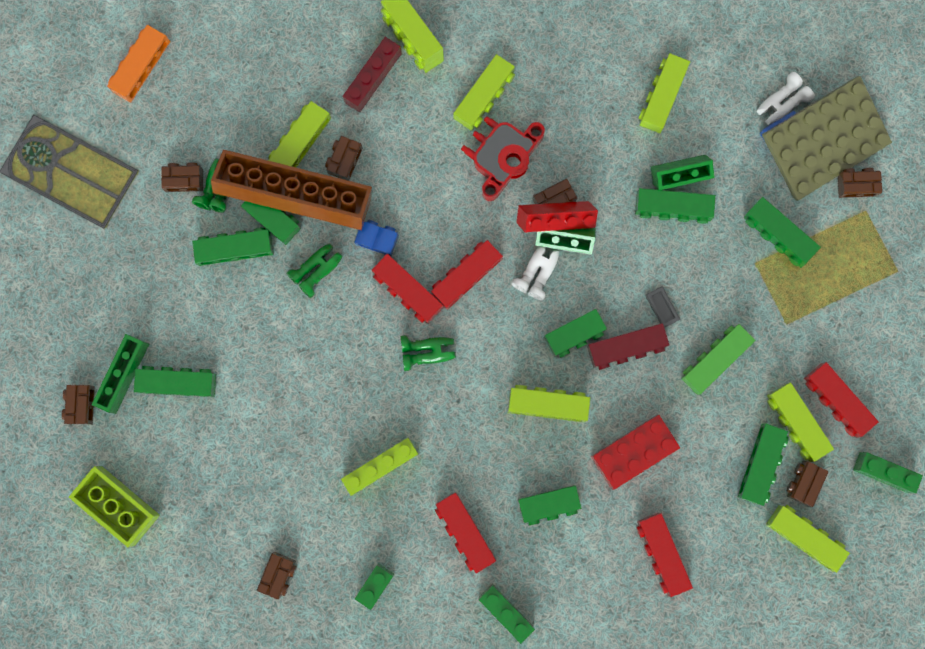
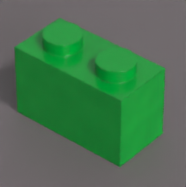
(374, 586)

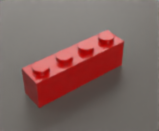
(556, 216)
(467, 274)
(407, 289)
(840, 400)
(465, 532)
(664, 554)

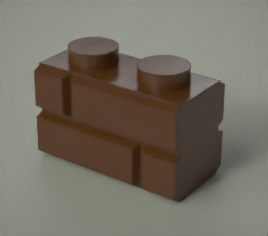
(344, 158)
(182, 178)
(859, 183)
(557, 193)
(78, 404)
(807, 483)
(276, 576)

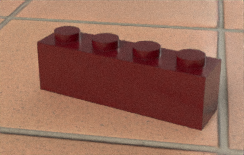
(372, 74)
(628, 345)

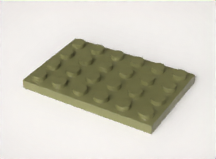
(827, 138)

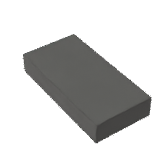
(662, 307)

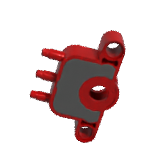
(501, 144)

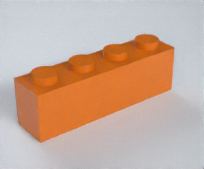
(138, 63)

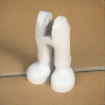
(794, 81)
(547, 267)

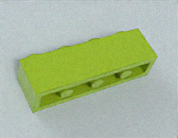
(484, 93)
(664, 94)
(301, 135)
(800, 422)
(379, 466)
(807, 538)

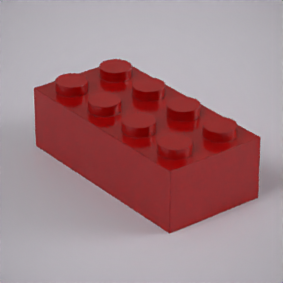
(635, 452)

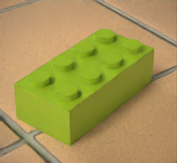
(413, 33)
(548, 404)
(114, 506)

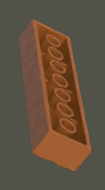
(291, 189)

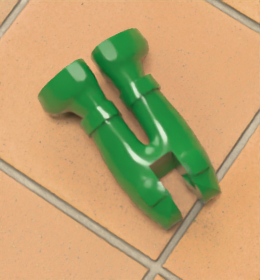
(206, 201)
(323, 270)
(433, 344)

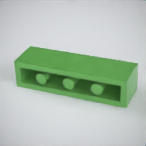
(718, 359)

